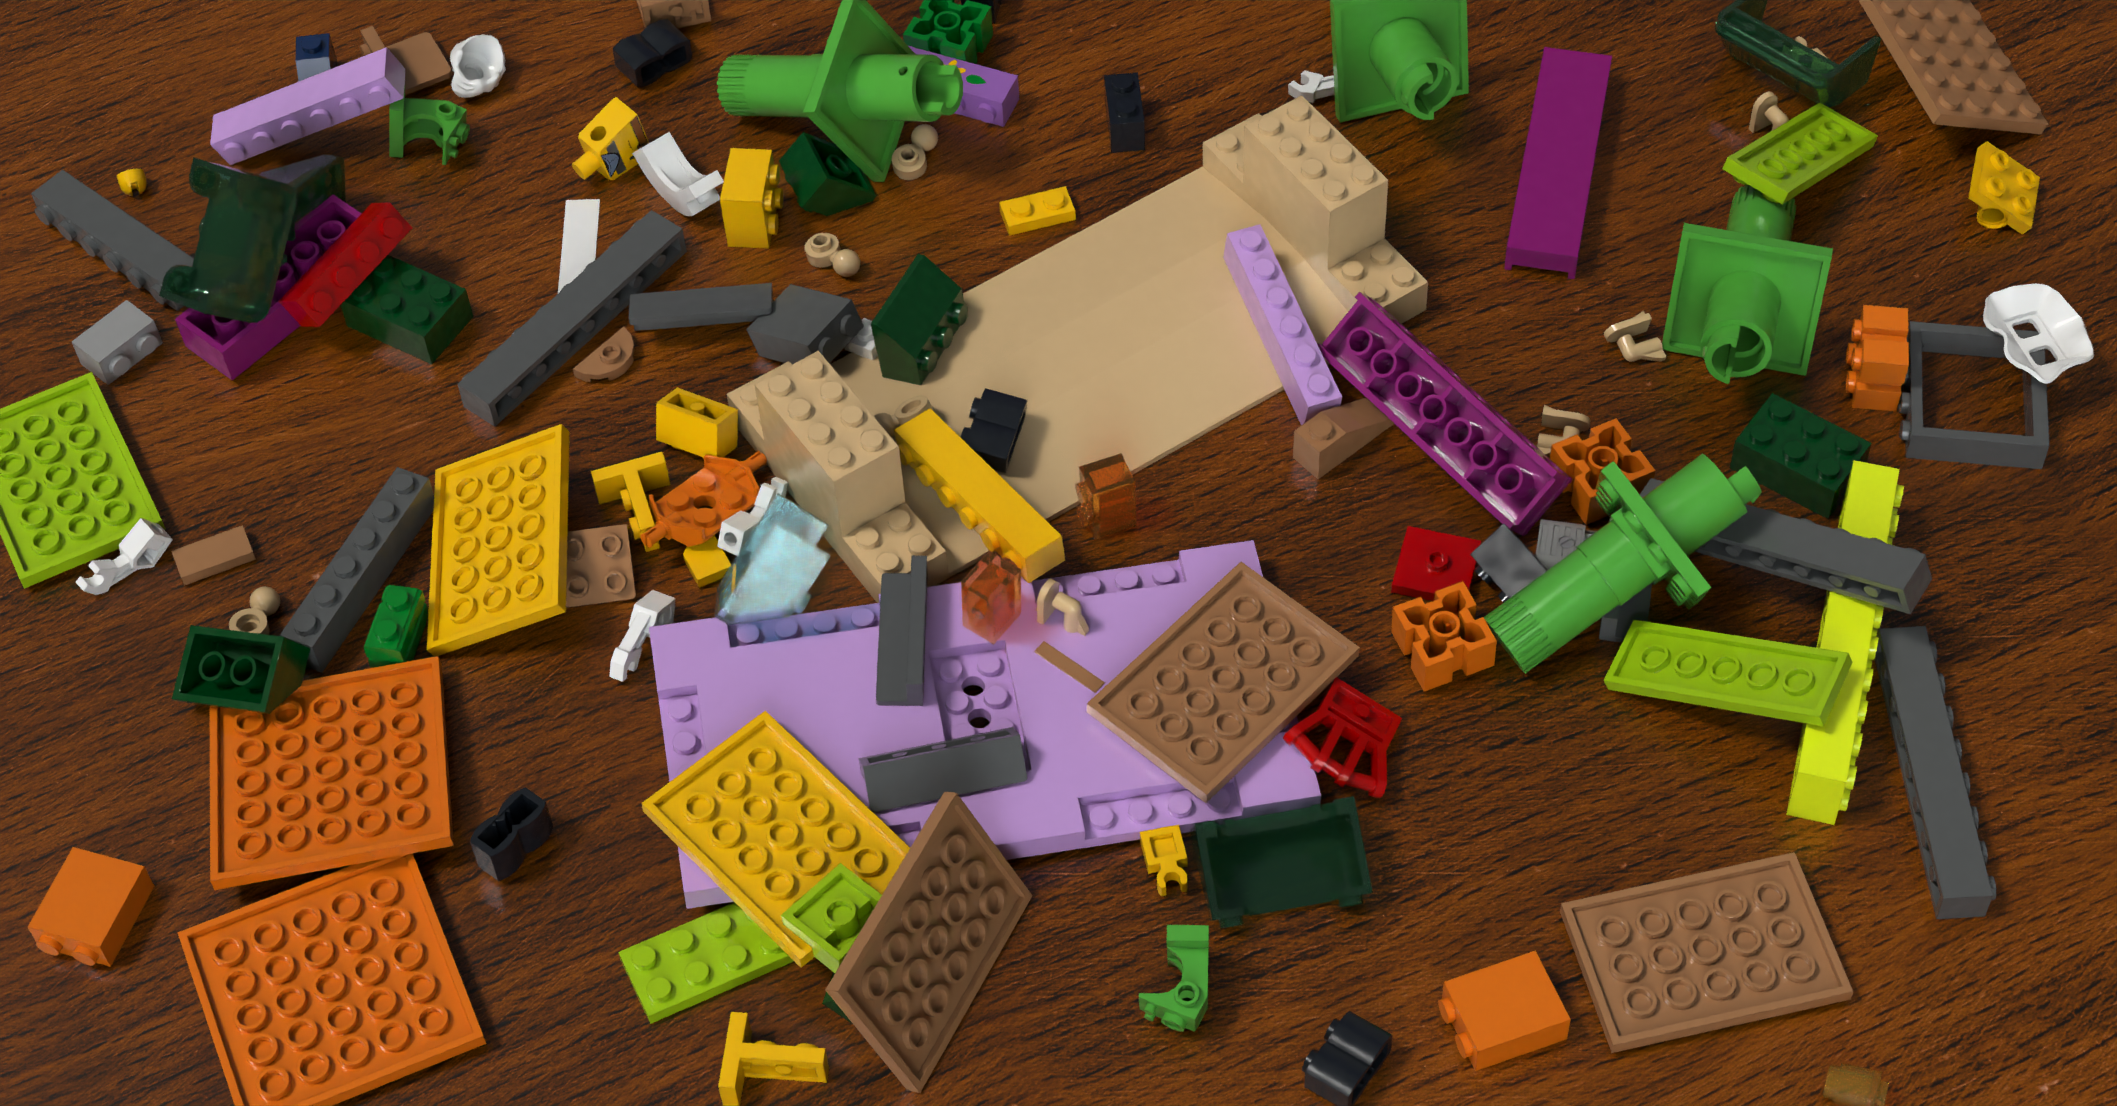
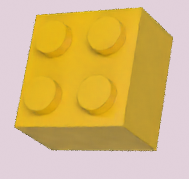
(751, 198)

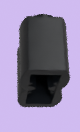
(652, 53)
(995, 427)
(507, 837)
(1347, 1059)

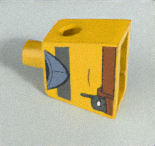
(610, 142)

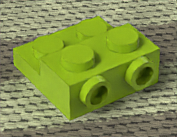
(832, 915)

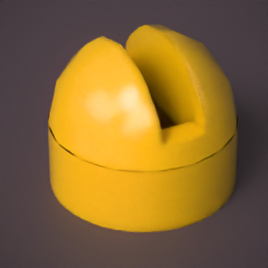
(131, 180)

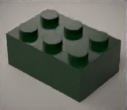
(408, 309)
(1799, 455)

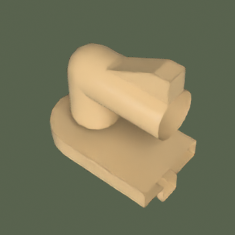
(1766, 113)
(1623, 332)
(1570, 422)
(1051, 599)

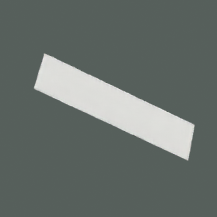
(578, 238)

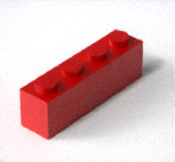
(345, 264)

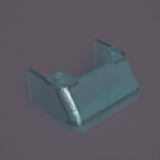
(773, 566)

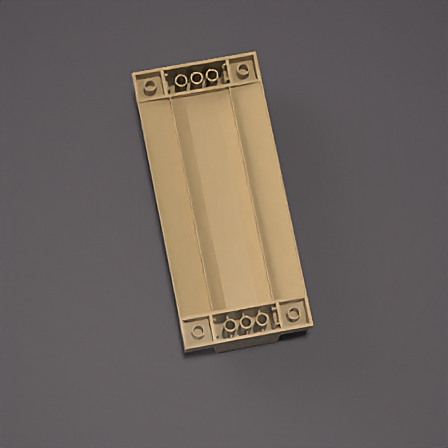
(1111, 337)

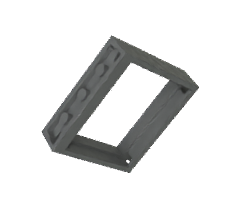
(1962, 445)

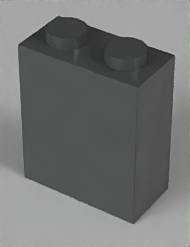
(804, 324)

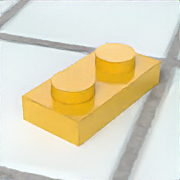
(1037, 210)

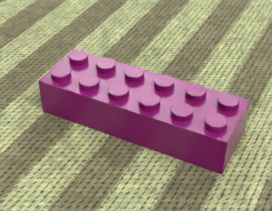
(236, 344)

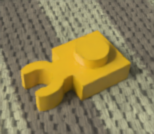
(1165, 854)

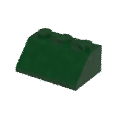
(917, 322)
(239, 669)

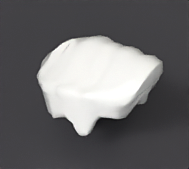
(477, 65)

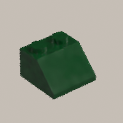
(824, 176)

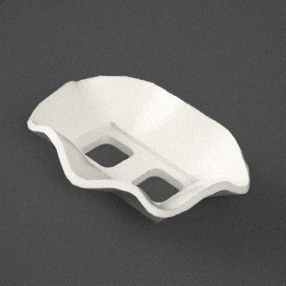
(2055, 320)

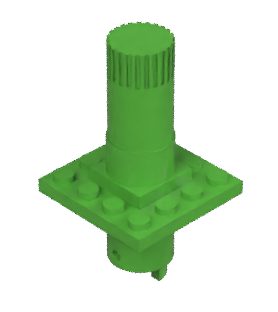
(1398, 56)
(852, 91)
(1747, 291)
(1637, 547)

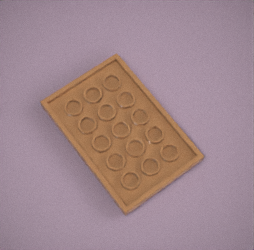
(1955, 65)
(1223, 681)
(930, 942)
(1704, 952)

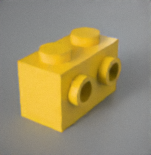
(696, 424)

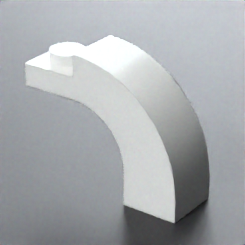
(675, 177)

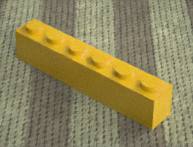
(979, 495)

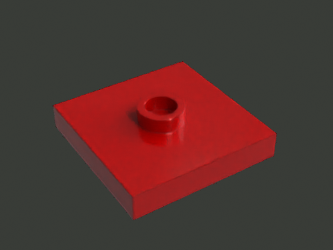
(1433, 562)

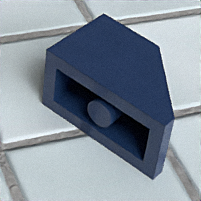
(314, 55)

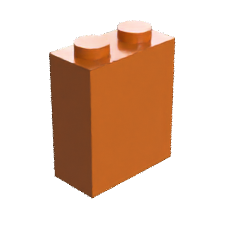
(91, 907)
(1504, 1011)

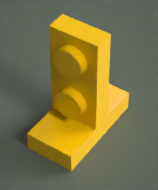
(629, 482)
(765, 1060)

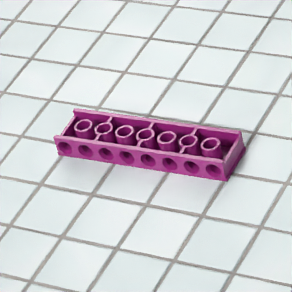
(1558, 161)
(1444, 415)

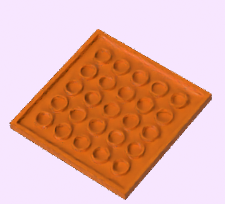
(331, 775)
(331, 987)

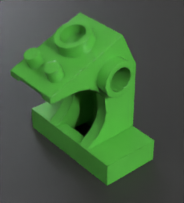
(427, 119)
(1188, 1001)

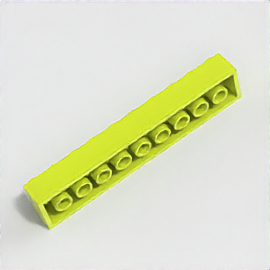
(1828, 753)

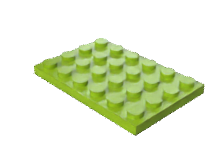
(66, 481)

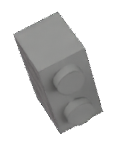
(117, 342)

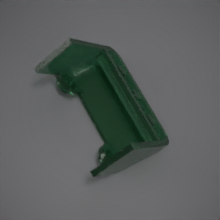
(1789, 61)

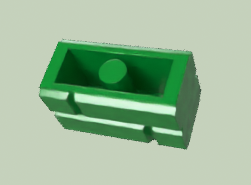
(396, 626)

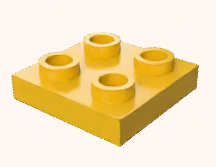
(2003, 190)

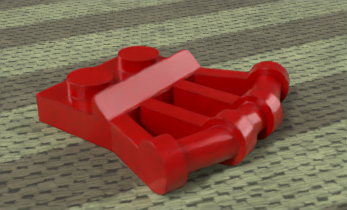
(1356, 719)

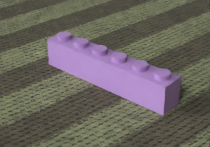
(308, 106)
(1280, 323)

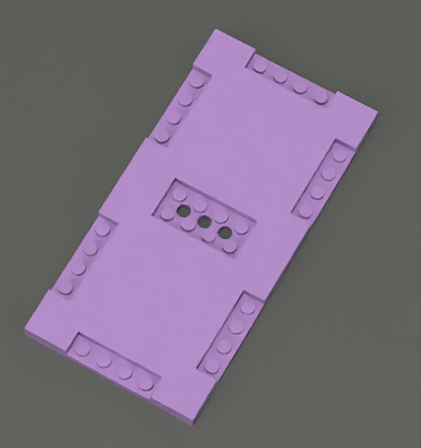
(1081, 777)

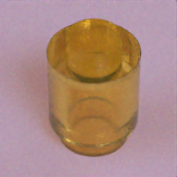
(1855, 1086)

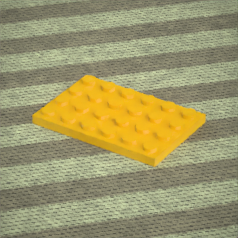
(499, 541)
(772, 826)

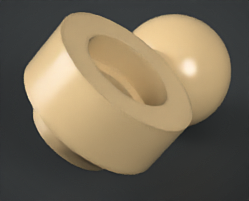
(923, 139)
(824, 250)
(904, 413)
(263, 603)

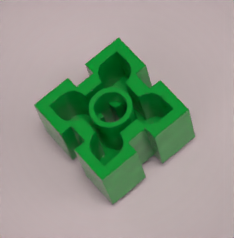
(951, 29)

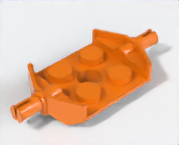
(721, 484)

